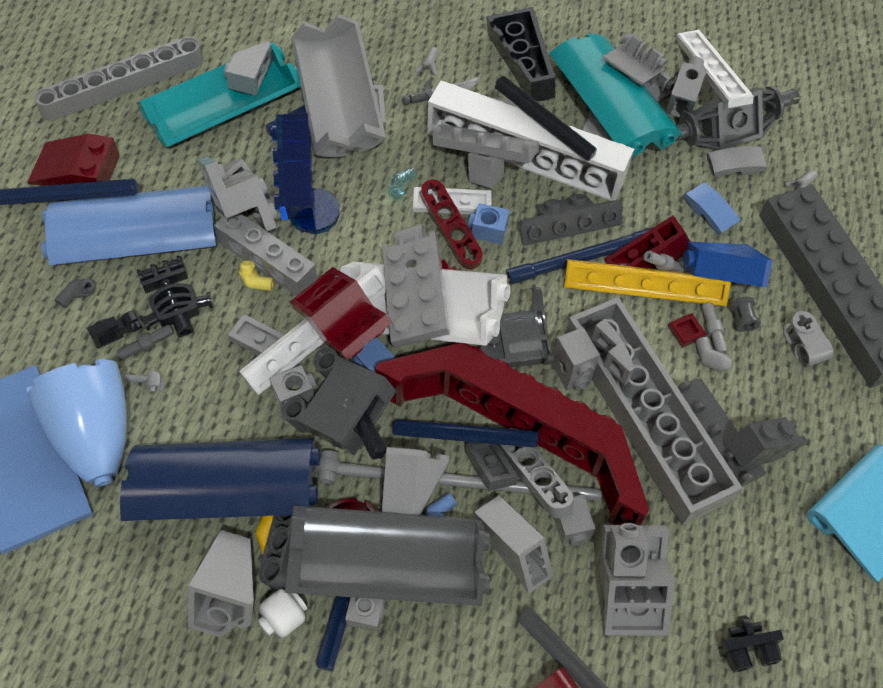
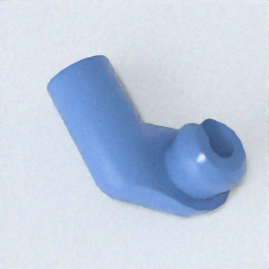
(441, 506)

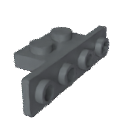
(569, 218)

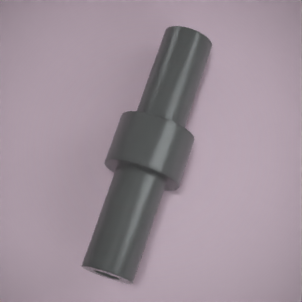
(145, 342)

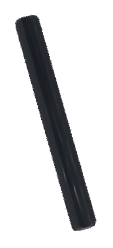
(546, 118)

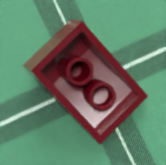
(75, 160)

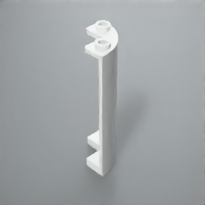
(472, 302)

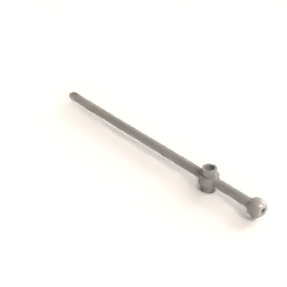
(331, 467)

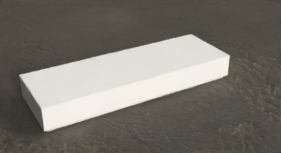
(464, 199)

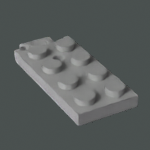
(416, 294)

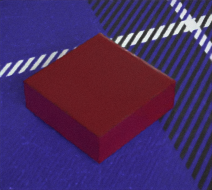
(686, 330)

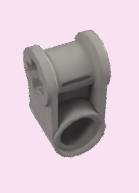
(807, 343)

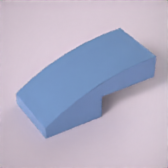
(713, 206)

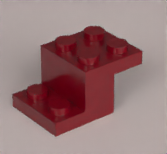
(340, 313)

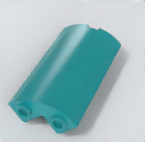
(208, 101)
(619, 104)

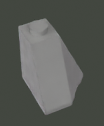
(410, 479)
(222, 587)

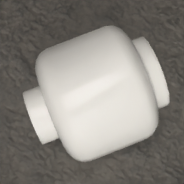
(282, 613)

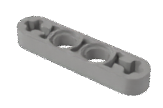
(539, 469)

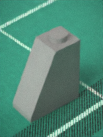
(516, 543)

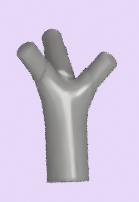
(429, 62)
(803, 181)

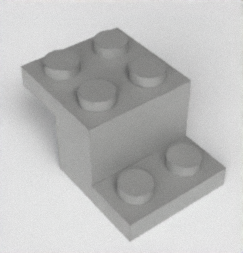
(238, 193)
(638, 602)

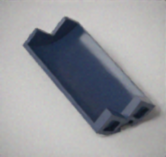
(219, 479)

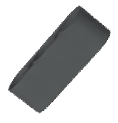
(276, 552)

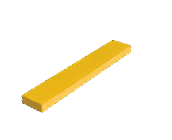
(645, 282)

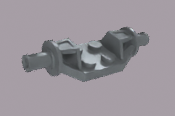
(735, 125)

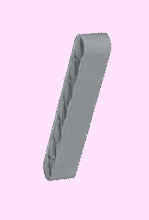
(118, 78)

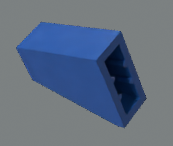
(728, 263)

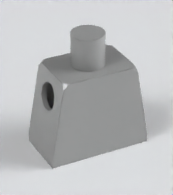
(687, 87)

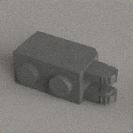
(765, 441)

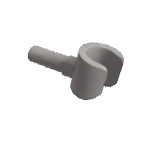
(151, 380)

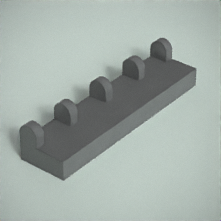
(717, 427)

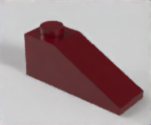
(664, 238)

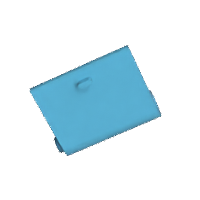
(855, 512)

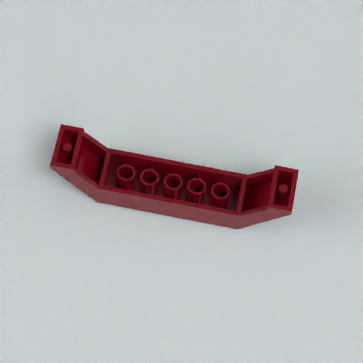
(522, 403)

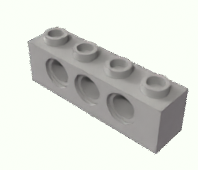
(267, 252)

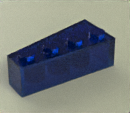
(294, 166)

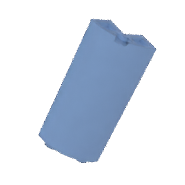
(129, 225)

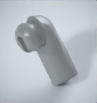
(712, 358)

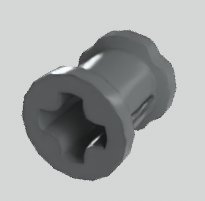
(745, 314)

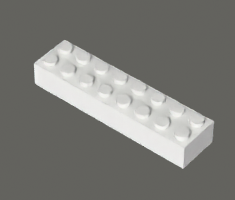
(554, 160)

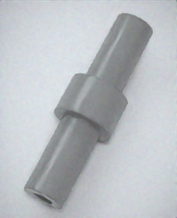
(663, 262)
(714, 328)

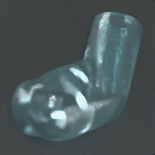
(398, 180)

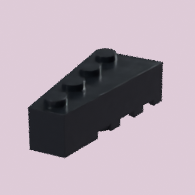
(523, 50)

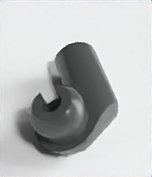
(75, 289)

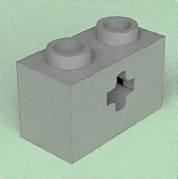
(575, 359)

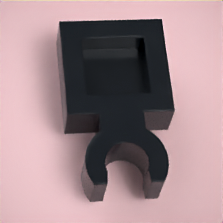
(111, 330)

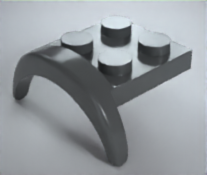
(523, 337)

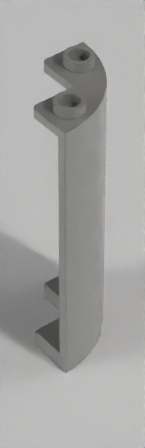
(337, 88)

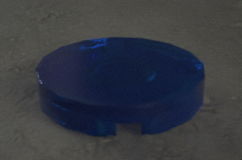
(325, 213)

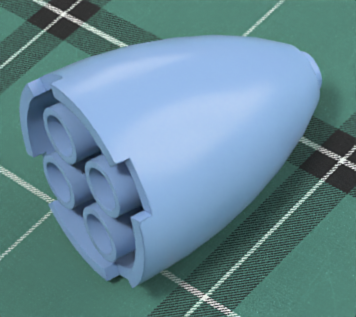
(84, 417)

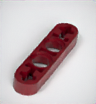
(455, 222)

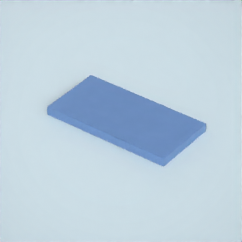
(35, 484)

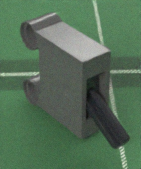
(344, 405)

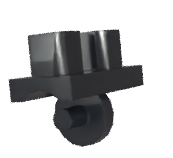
(737, 649)

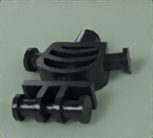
(171, 302)

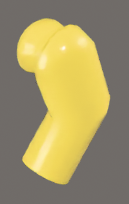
(252, 279)

